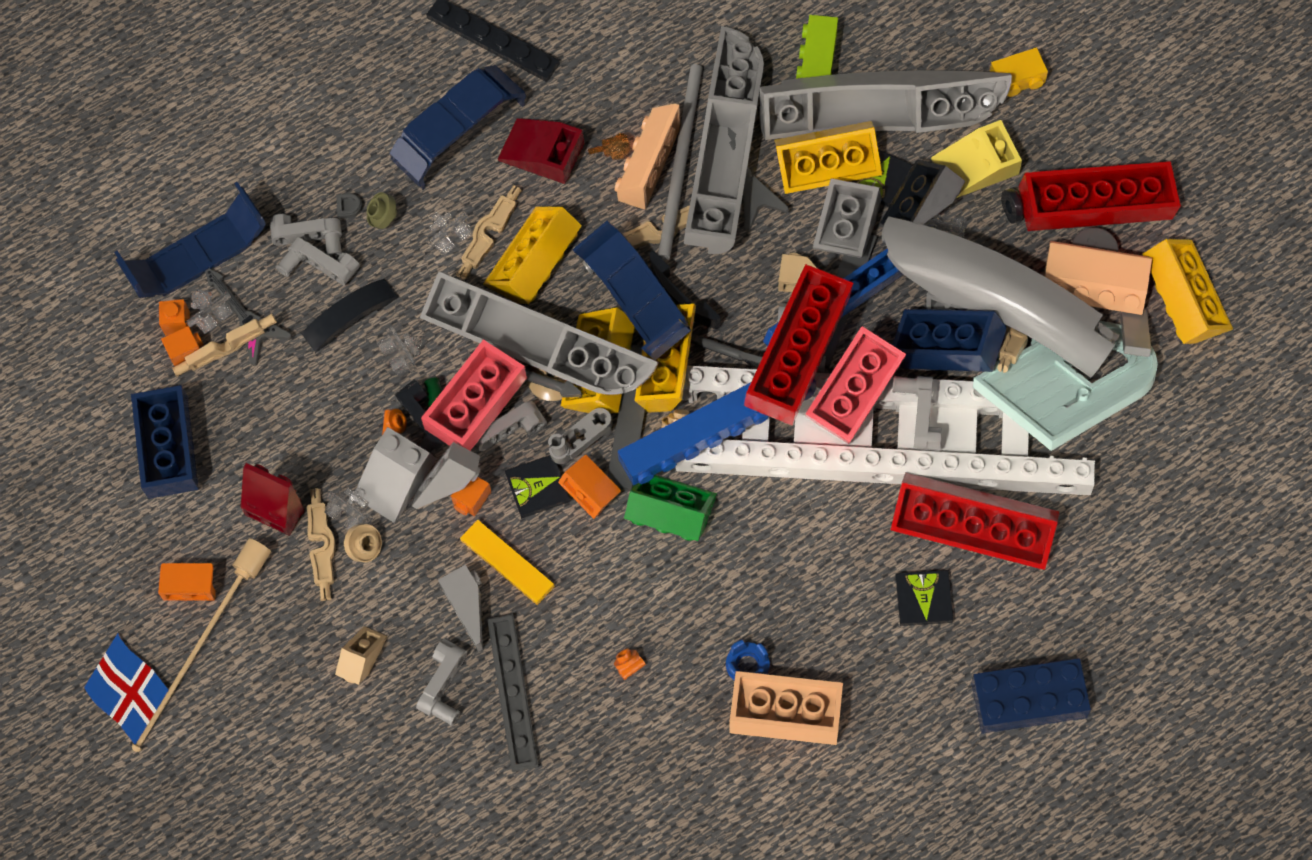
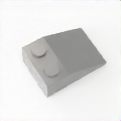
(847, 218)
(394, 474)

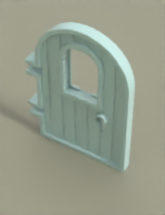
(1044, 384)

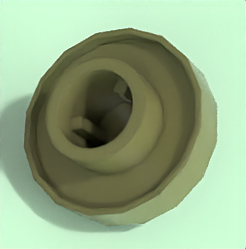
(381, 210)

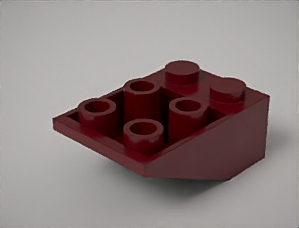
(543, 148)
(270, 499)

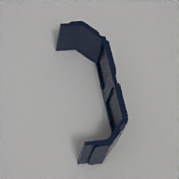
(451, 118)
(197, 251)
(634, 288)

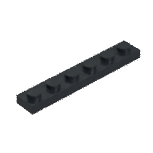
(493, 39)

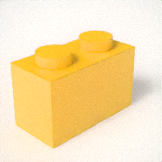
(1026, 70)

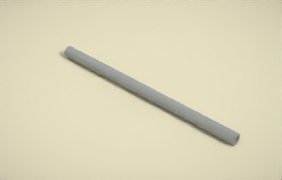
(680, 162)

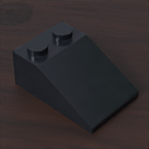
(924, 193)

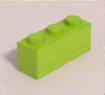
(819, 46)

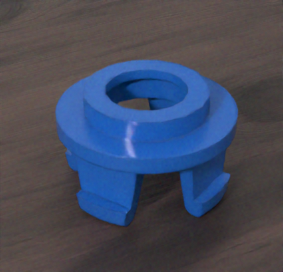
(741, 649)

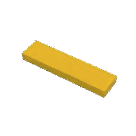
(507, 562)

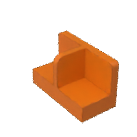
(589, 486)
(186, 582)

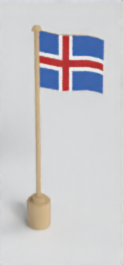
(132, 689)

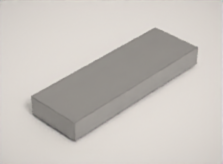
(1135, 334)

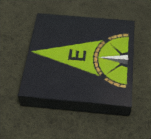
(893, 175)
(536, 486)
(924, 598)

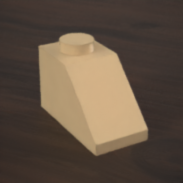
(791, 270)
(360, 655)

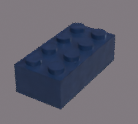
(949, 339)
(164, 442)
(1030, 696)

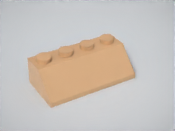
(649, 156)
(1100, 276)
(786, 708)

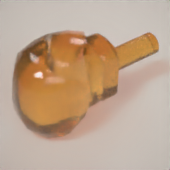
(615, 146)

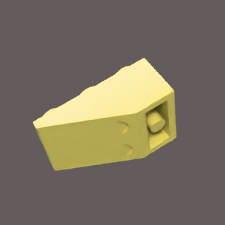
(982, 158)

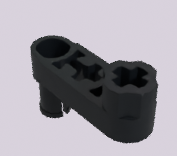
(410, 398)

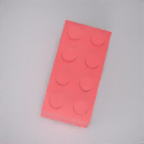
(855, 385)
(474, 396)

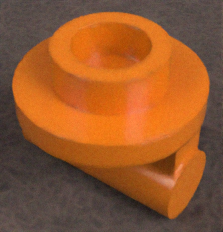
(394, 420)
(628, 663)

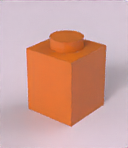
(173, 315)
(181, 344)
(471, 497)

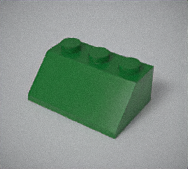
(670, 507)

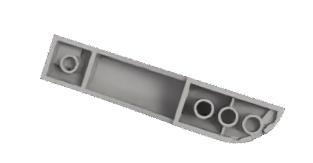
(889, 99)
(719, 169)
(988, 281)
(535, 338)

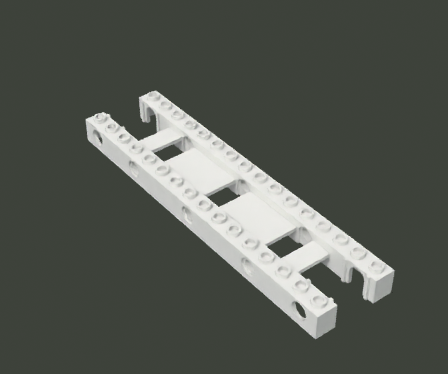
(826, 457)

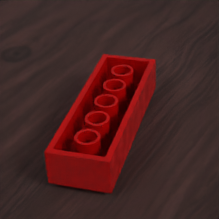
(1099, 196)
(798, 344)
(975, 520)

